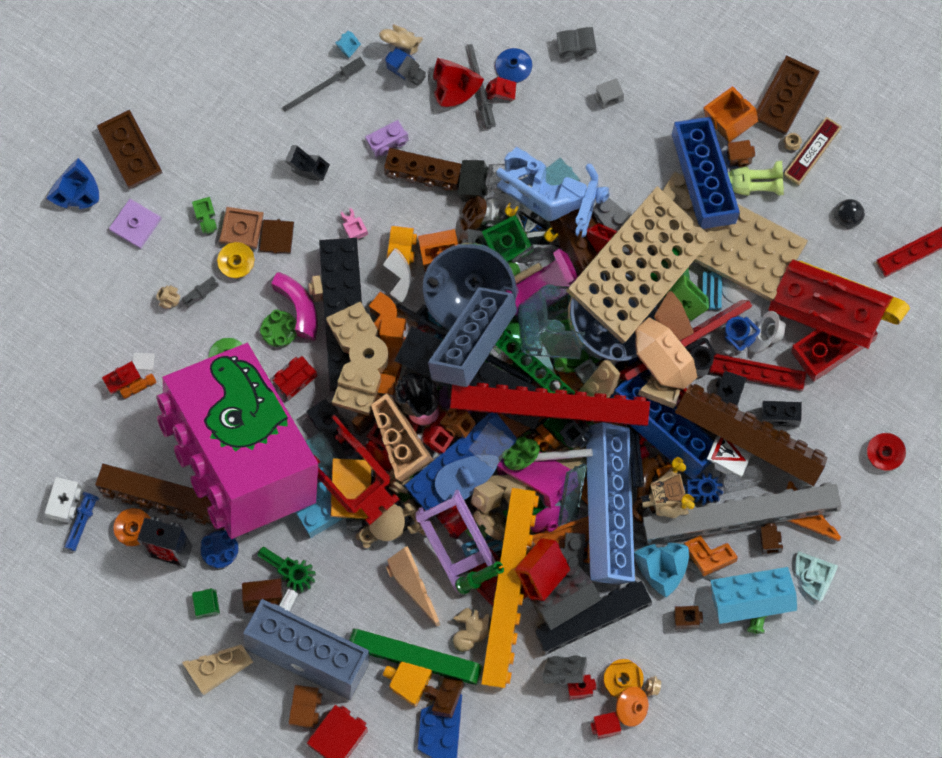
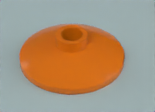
(124, 523)
(632, 706)

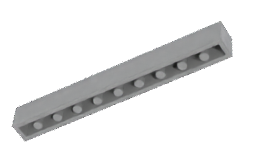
(744, 513)

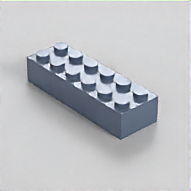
(472, 337)

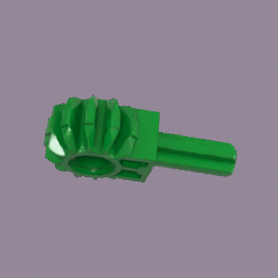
(288, 569)

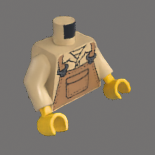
(669, 493)

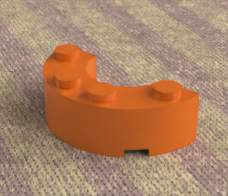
(391, 333)

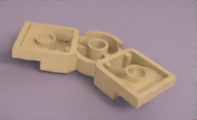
(361, 376)

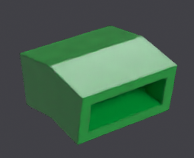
(205, 603)

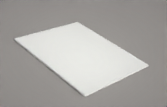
(144, 361)

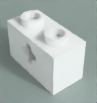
(61, 489)

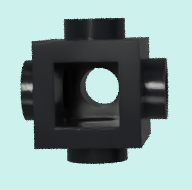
(570, 434)

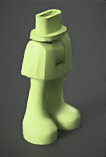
(742, 177)

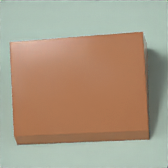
(674, 316)

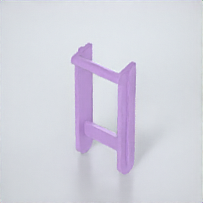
(468, 563)

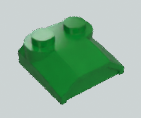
(507, 238)

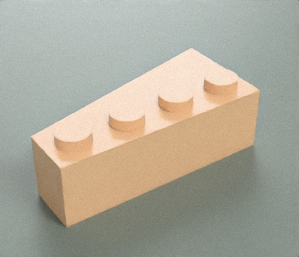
(403, 445)

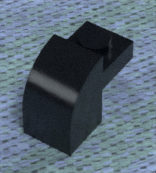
(307, 165)

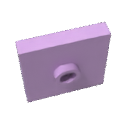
(135, 223)

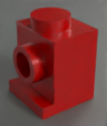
(576, 692)

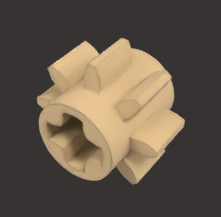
(168, 297)

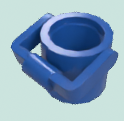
(738, 331)

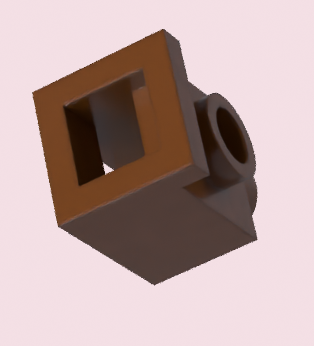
(770, 539)
(681, 612)

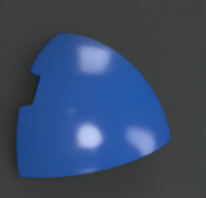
(75, 187)

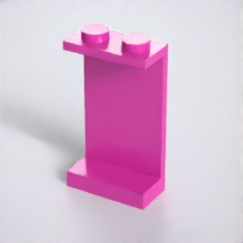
(557, 273)
(543, 476)

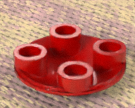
(380, 456)

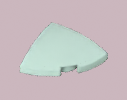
(815, 574)

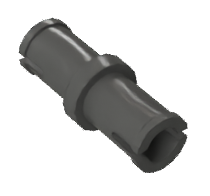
(200, 291)

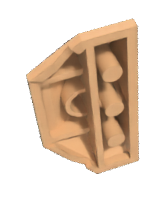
(664, 355)

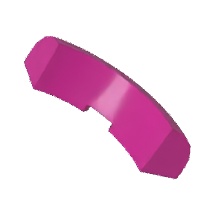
(306, 312)

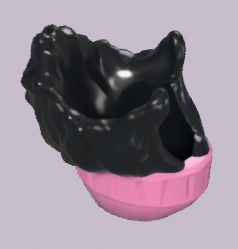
(417, 398)

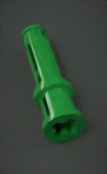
(474, 579)

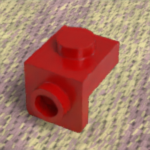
(501, 89)

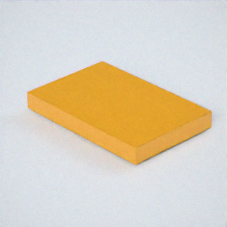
(351, 479)

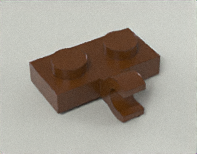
(445, 698)

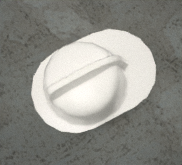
(771, 332)

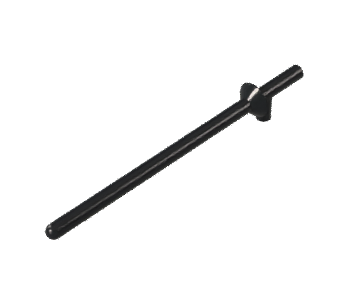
(423, 321)

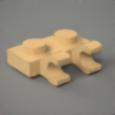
(411, 508)

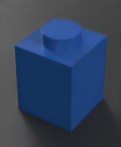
(394, 60)

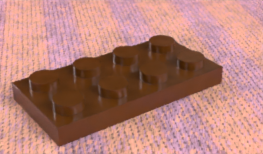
(786, 95)
(129, 149)

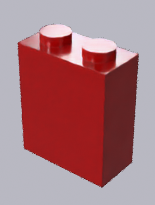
(542, 569)
(338, 734)

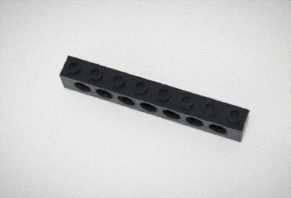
(318, 415)

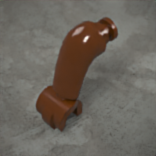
(649, 471)

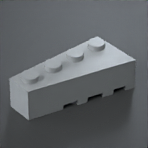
(614, 217)

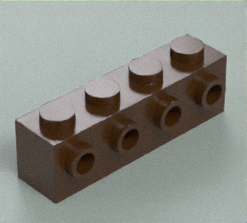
(422, 169)

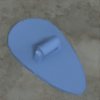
(462, 476)

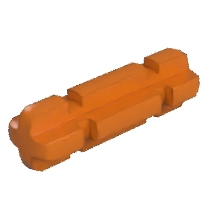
(138, 386)

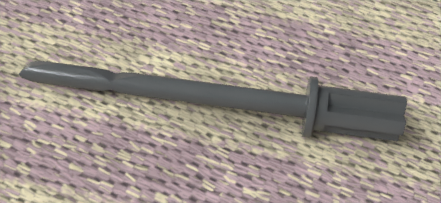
(346, 71)
(485, 107)

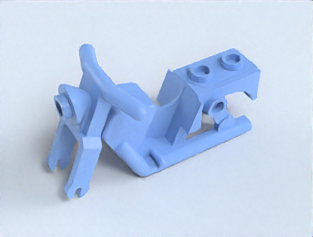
(550, 200)

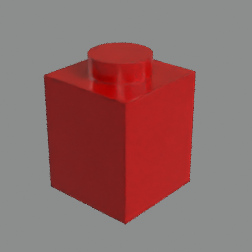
(606, 725)

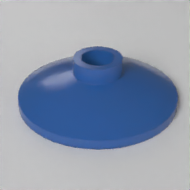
(513, 72)

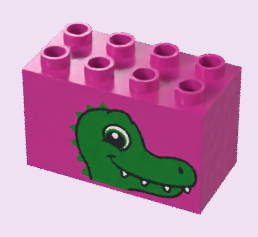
(237, 441)

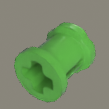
(756, 625)

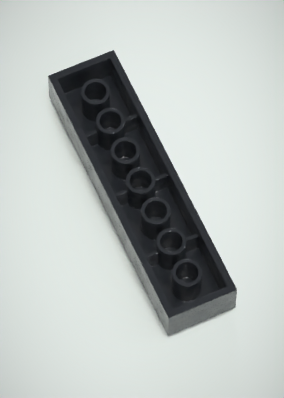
(340, 290)
(421, 346)

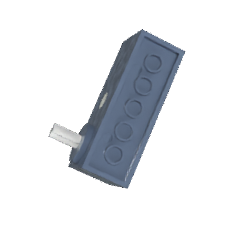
(305, 647)

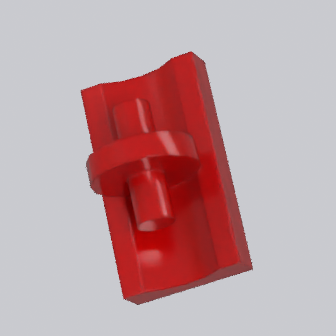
(121, 377)

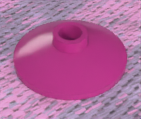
(547, 520)

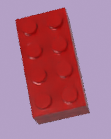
(822, 352)

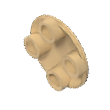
(389, 524)

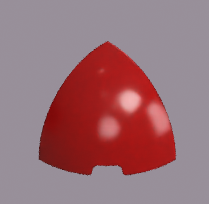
(454, 83)

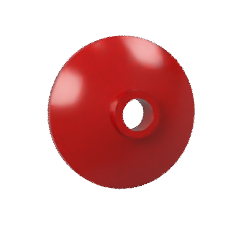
(890, 443)

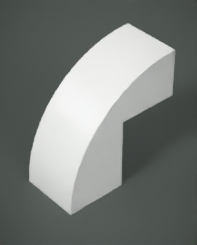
(398, 265)

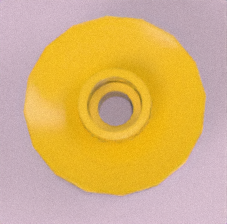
(233, 252)

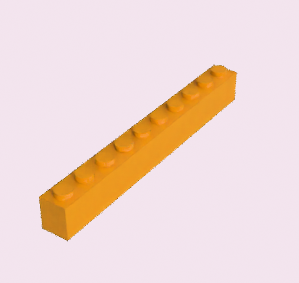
(508, 589)

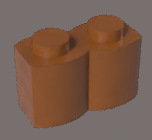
(305, 706)

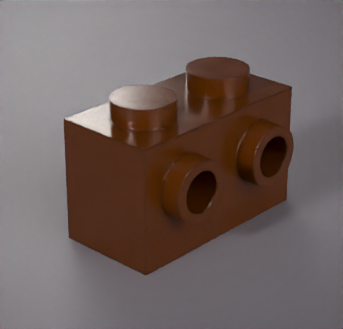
(255, 591)

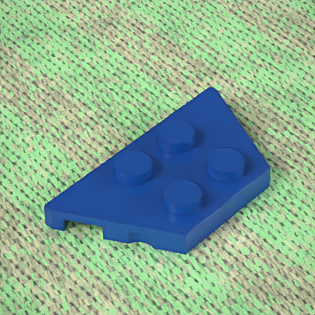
(439, 734)

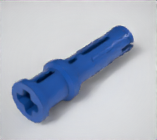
(71, 543)

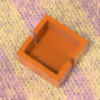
(731, 114)

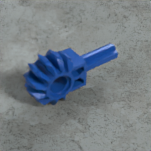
(695, 486)

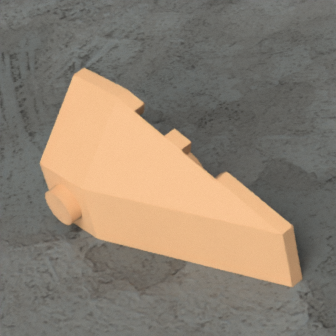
(407, 576)

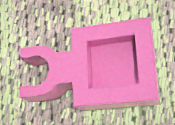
(354, 226)

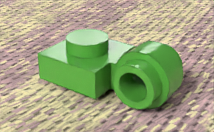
(203, 211)

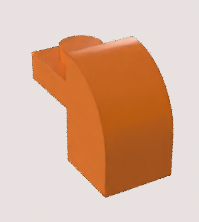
(382, 306)

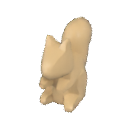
(401, 38)
(475, 631)

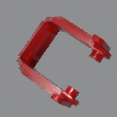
(374, 495)

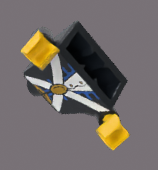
(535, 231)

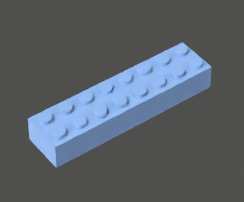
(610, 505)

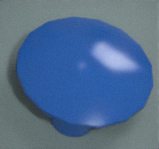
(219, 549)

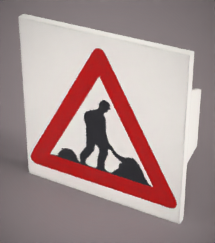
(728, 457)

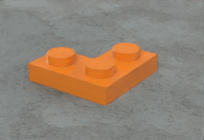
(707, 559)

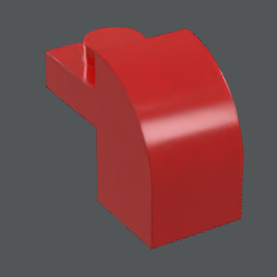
(436, 436)

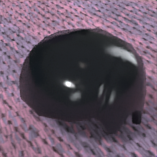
(849, 213)

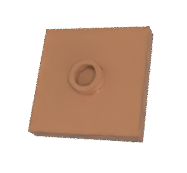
(241, 227)

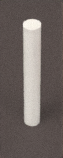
(564, 454)

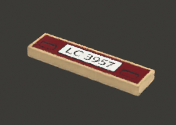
(812, 151)

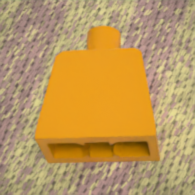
(408, 681)

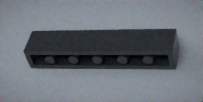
(596, 617)

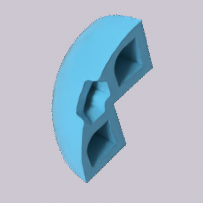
(663, 566)

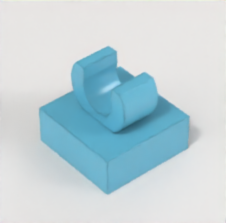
(348, 43)

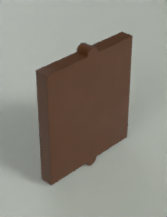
(277, 236)

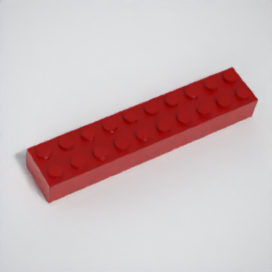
(551, 405)

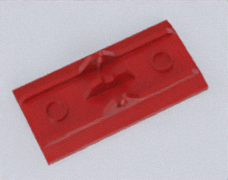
(830, 303)

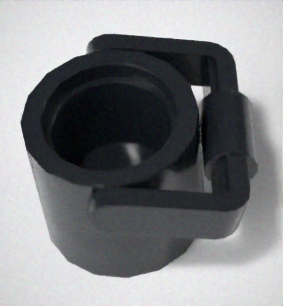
(702, 355)

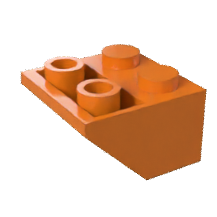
(433, 244)

